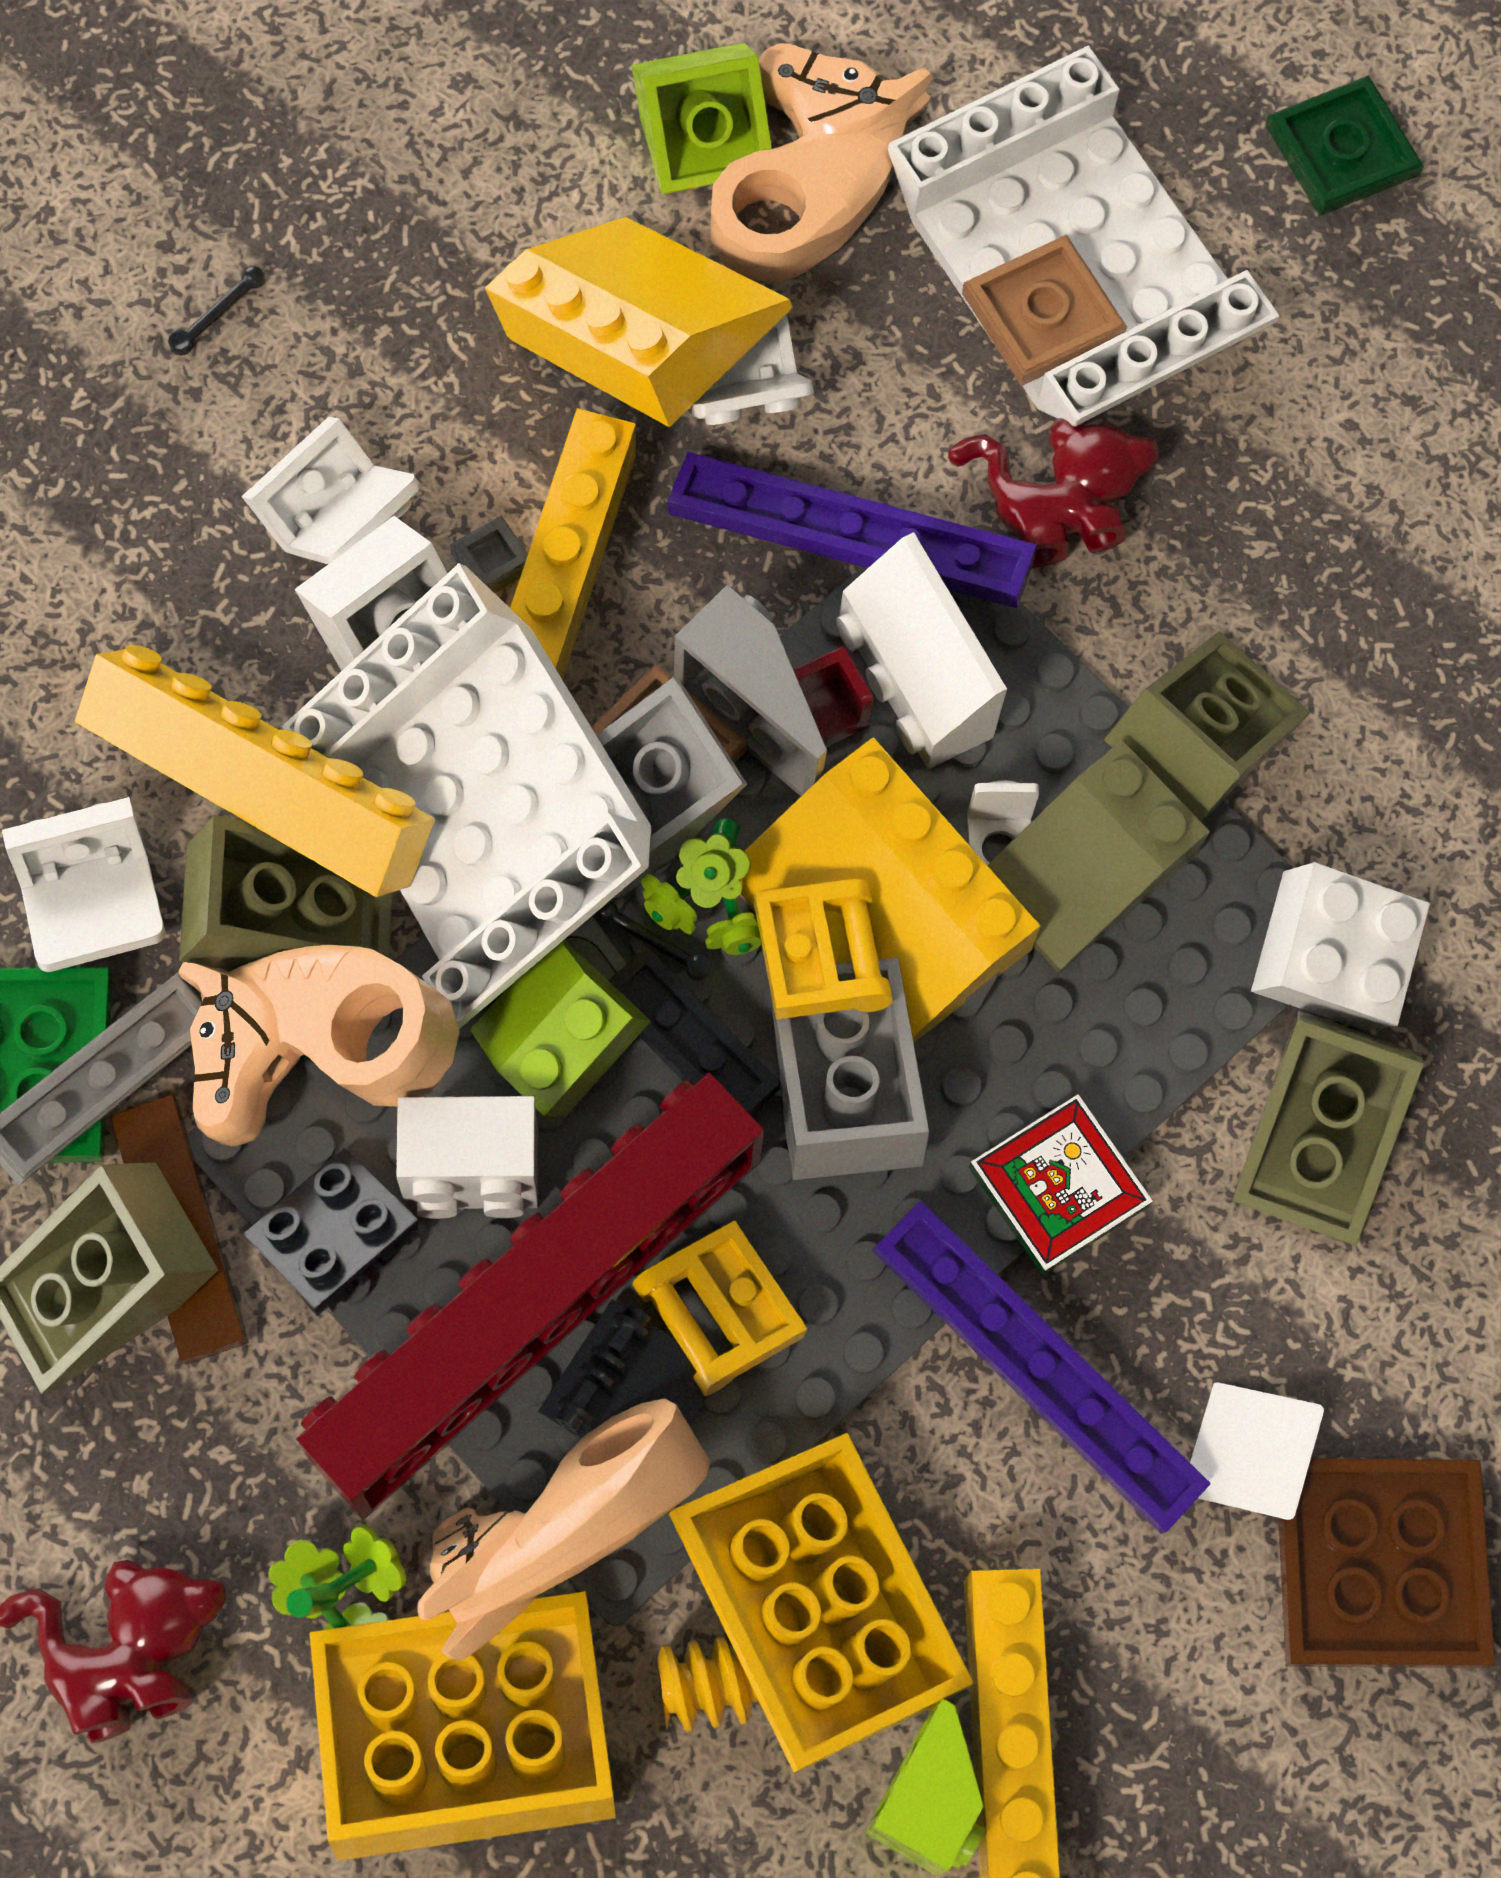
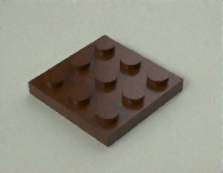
(1387, 1566)

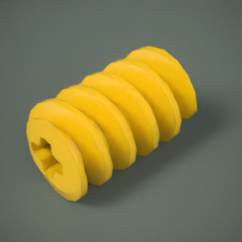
(704, 1685)

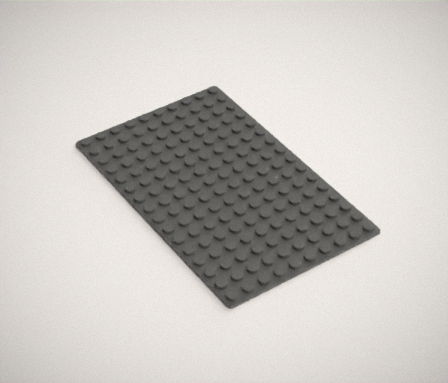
(1121, 1026)

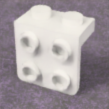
(759, 379)
(328, 495)
(85, 884)

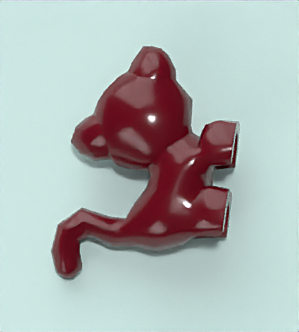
(1091, 470)
(151, 1620)

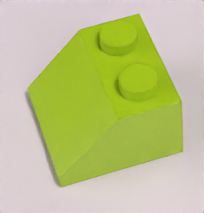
(701, 113)
(558, 1030)
(932, 1798)

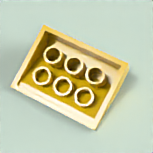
(634, 314)
(928, 888)
(821, 1601)
(456, 1748)

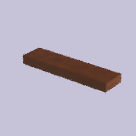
(211, 1316)

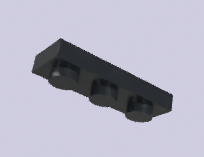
(690, 1035)

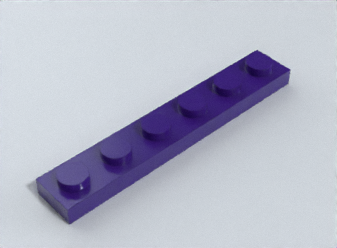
(847, 526)
(1041, 1367)

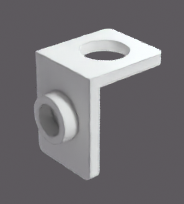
(999, 809)

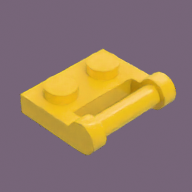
(801, 952)
(738, 1296)

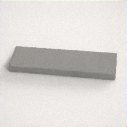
(97, 1079)

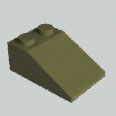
(1208, 723)
(1097, 853)
(263, 898)
(1328, 1127)
(100, 1272)

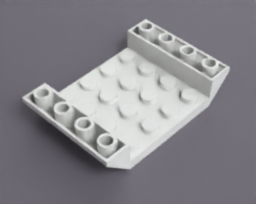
(1053, 164)
(497, 751)

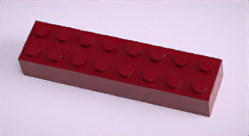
(532, 1295)

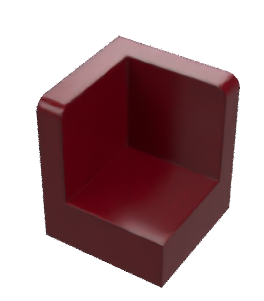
(835, 695)

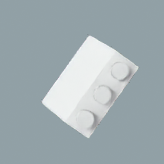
(921, 654)

